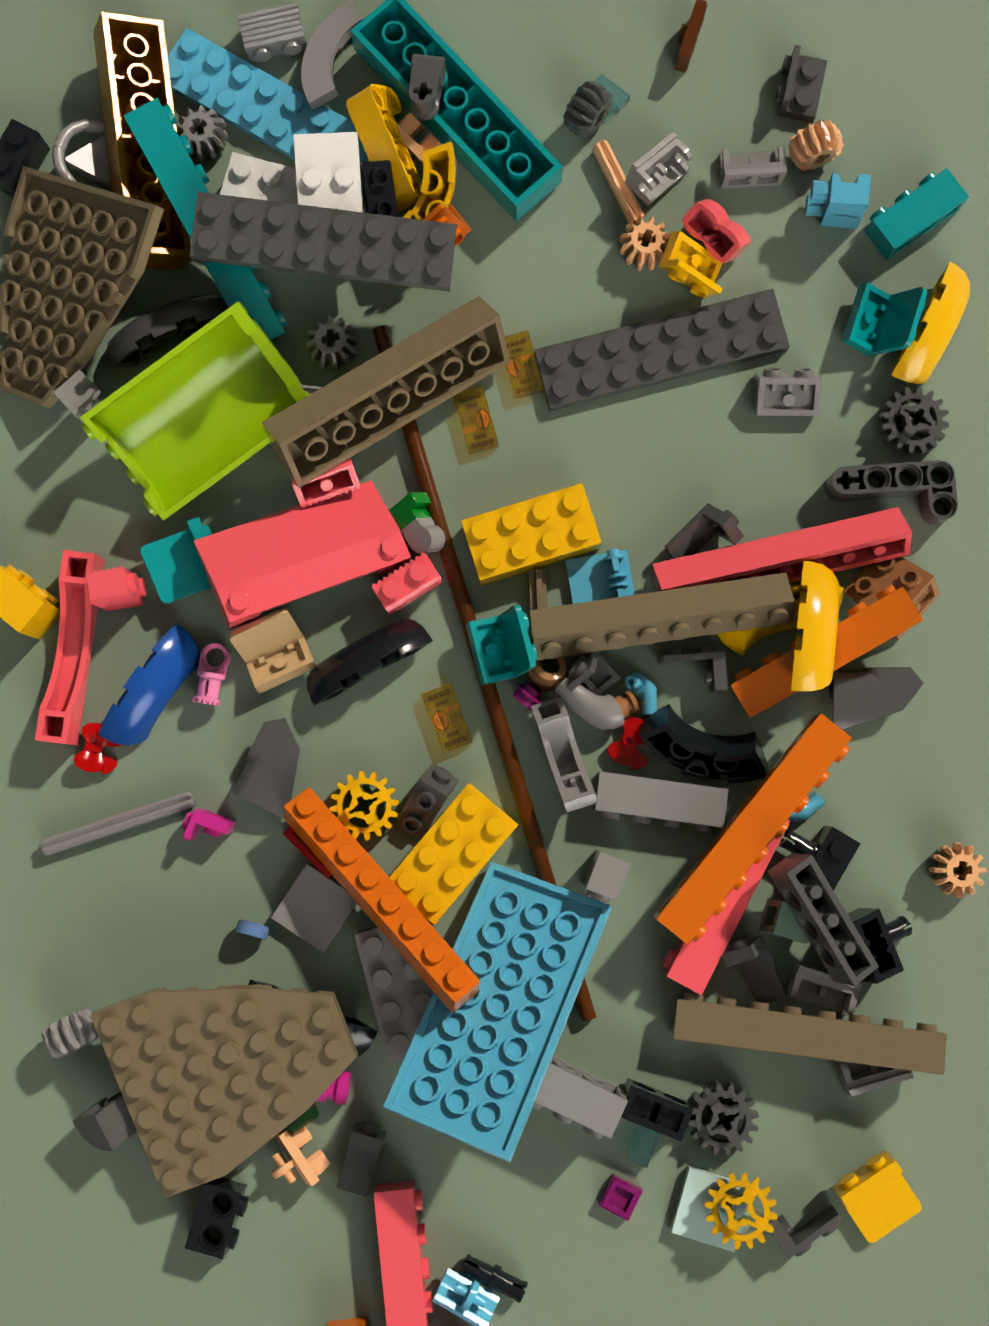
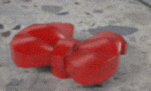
(624, 750)
(91, 757)

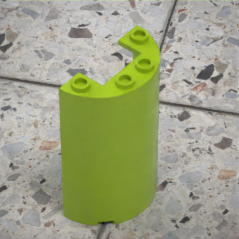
(196, 410)

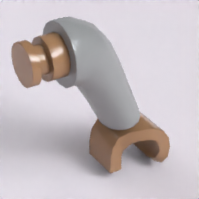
(596, 710)

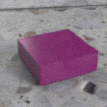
(620, 1197)

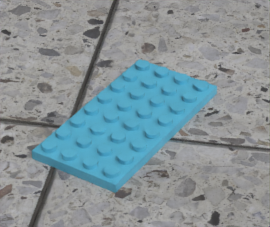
(486, 1062)

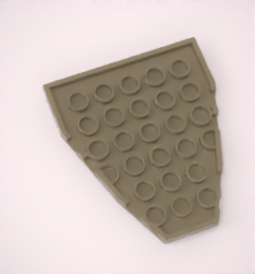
(68, 277)
(220, 1070)

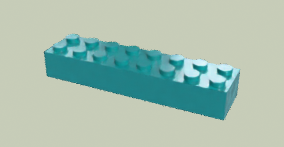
(482, 129)

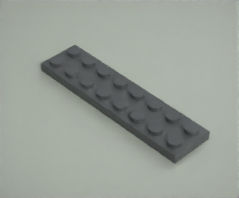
(323, 241)
(661, 349)

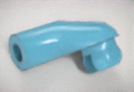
(643, 689)
(814, 804)

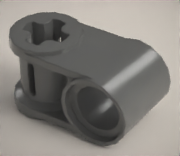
(426, 83)

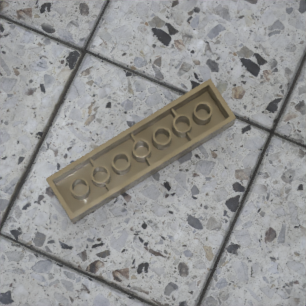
(387, 391)

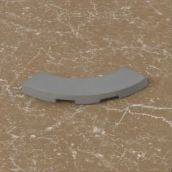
(320, 53)

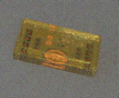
(523, 368)
(476, 420)
(447, 718)

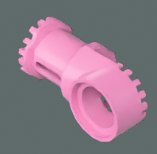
(210, 676)

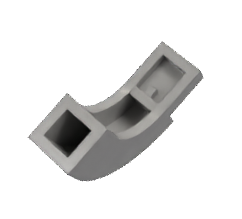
(563, 754)

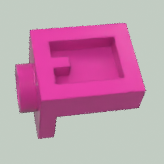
(213, 824)

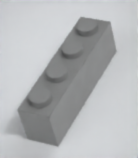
(660, 800)

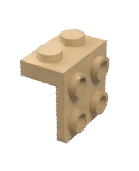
(273, 649)

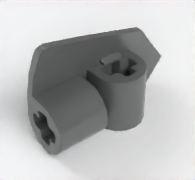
(871, 693)
(270, 768)

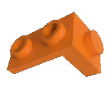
(451, 215)

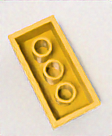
(531, 534)
(452, 852)

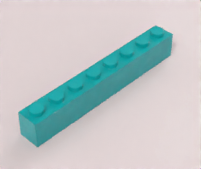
(181, 181)

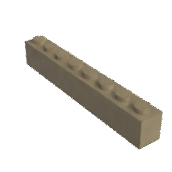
(662, 616)
(810, 1035)

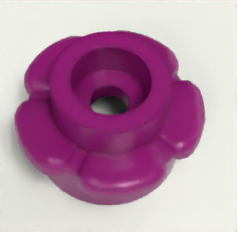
(527, 695)

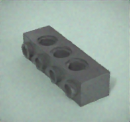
(823, 919)

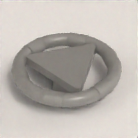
(89, 160)

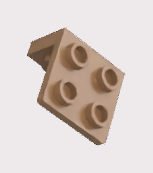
(900, 572)

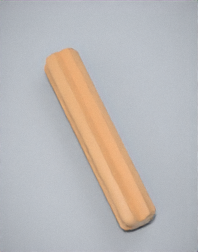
(615, 179)

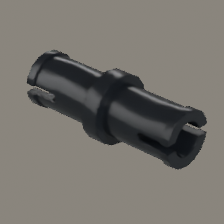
(493, 1278)

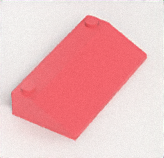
(300, 553)

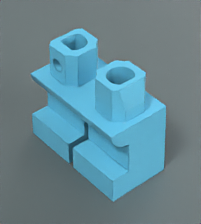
(839, 202)

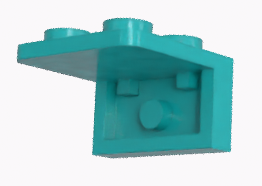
(882, 320)
(176, 564)
(502, 646)

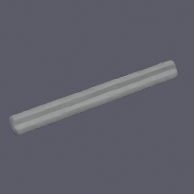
(117, 823)

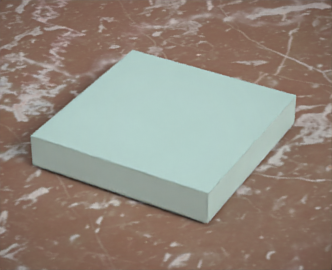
(691, 1213)

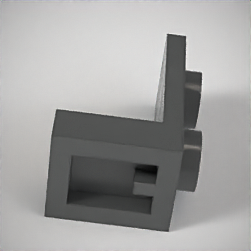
(714, 675)
(801, 1240)

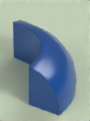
(151, 688)

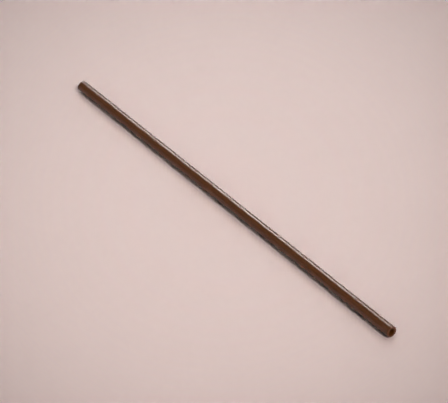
(489, 691)

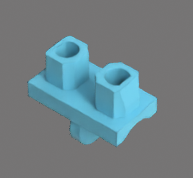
(465, 1298)

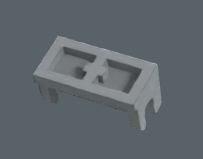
(752, 168)
(658, 169)
(78, 394)
(819, 989)
(863, 1078)

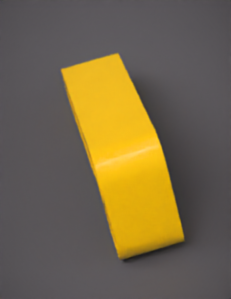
(374, 120)

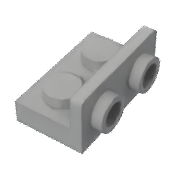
(788, 393)

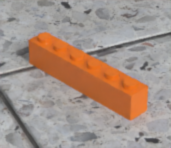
(856, 635)

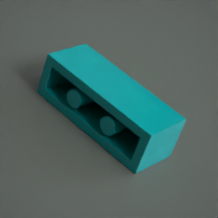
(915, 213)

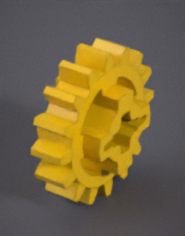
(358, 792)
(755, 1218)

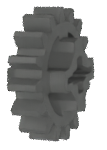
(902, 416)
(734, 1112)

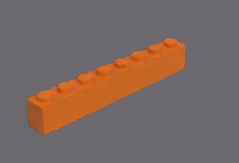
(752, 828)
(381, 900)

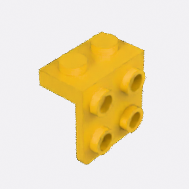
(877, 1197)

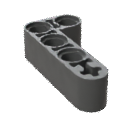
(891, 487)

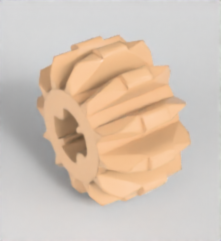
(815, 145)
(633, 240)
(959, 882)

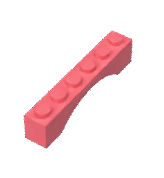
(65, 697)

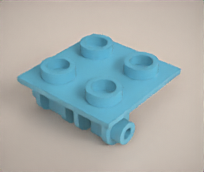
(600, 576)

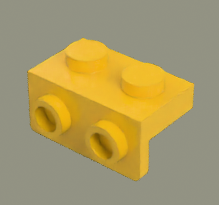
(691, 264)

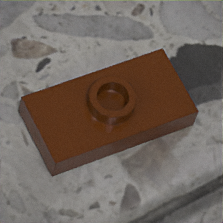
(689, 34)

